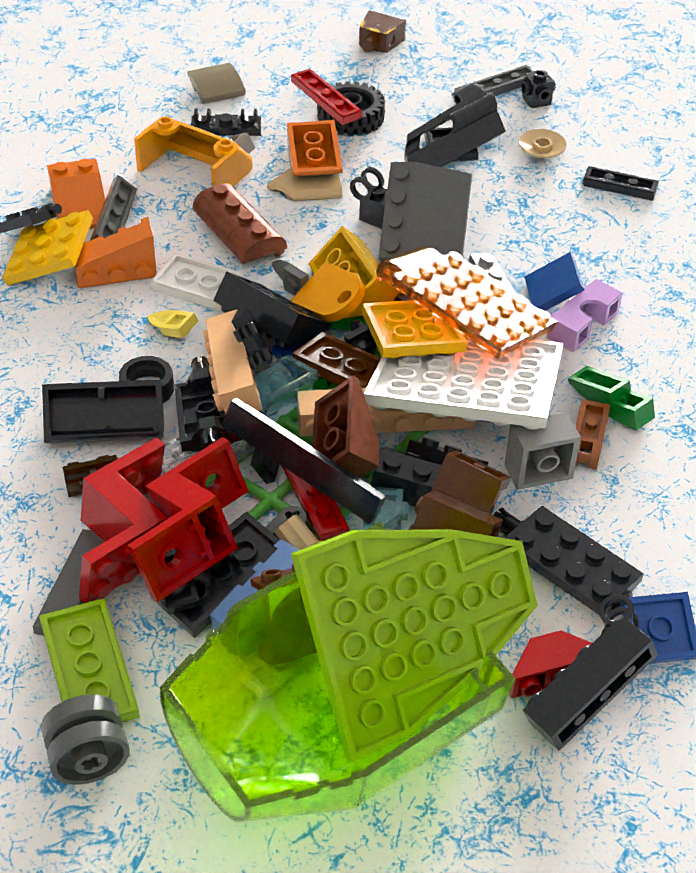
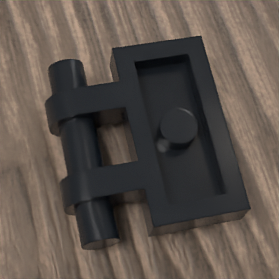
(30, 216)

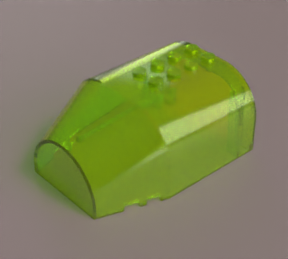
(262, 724)

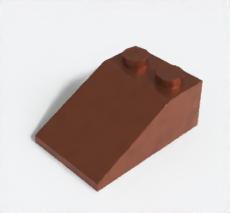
(346, 429)

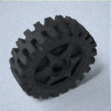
(366, 99)

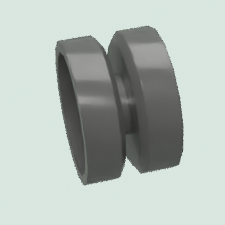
(84, 739)

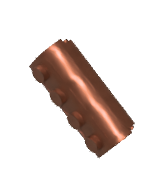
(237, 223)

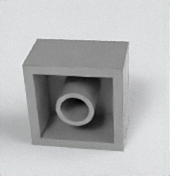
(542, 454)

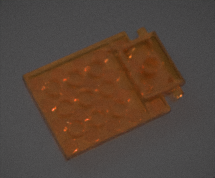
(466, 299)

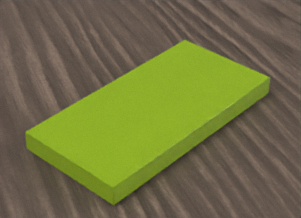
(88, 655)

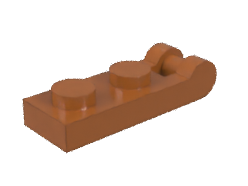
(591, 427)

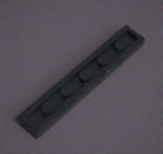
(304, 461)

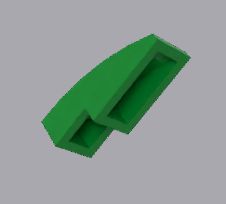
(625, 405)

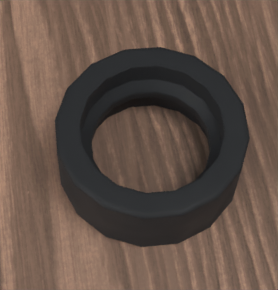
(149, 366)

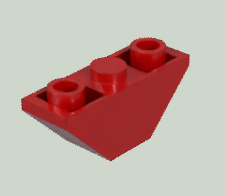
(542, 660)

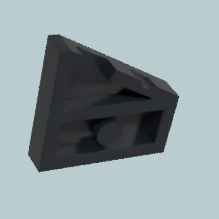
(430, 449)

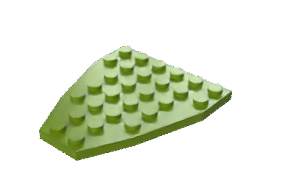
(407, 622)

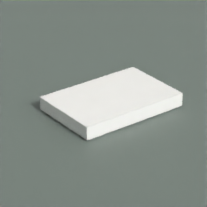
(191, 280)

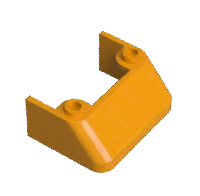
(226, 156)

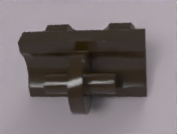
(75, 473)

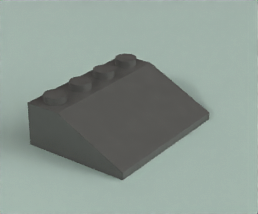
(424, 209)

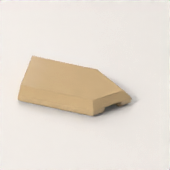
(307, 186)

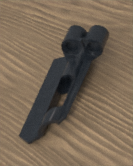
(474, 124)

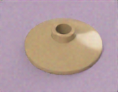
(542, 143)

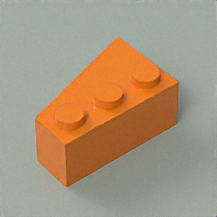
(118, 257)

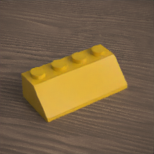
(353, 255)

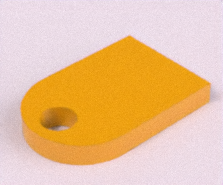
(331, 293)

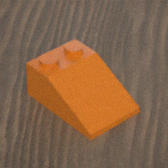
(313, 148)
(77, 187)

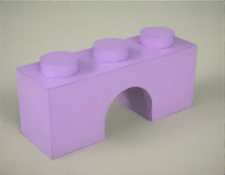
(574, 320)

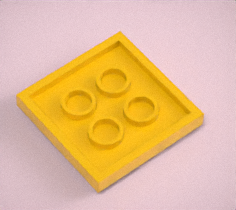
(48, 247)
(410, 330)

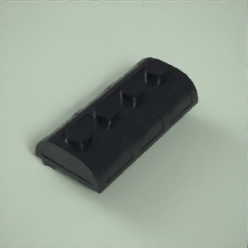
(103, 411)

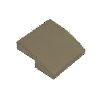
(216, 83)

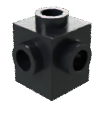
(538, 88)

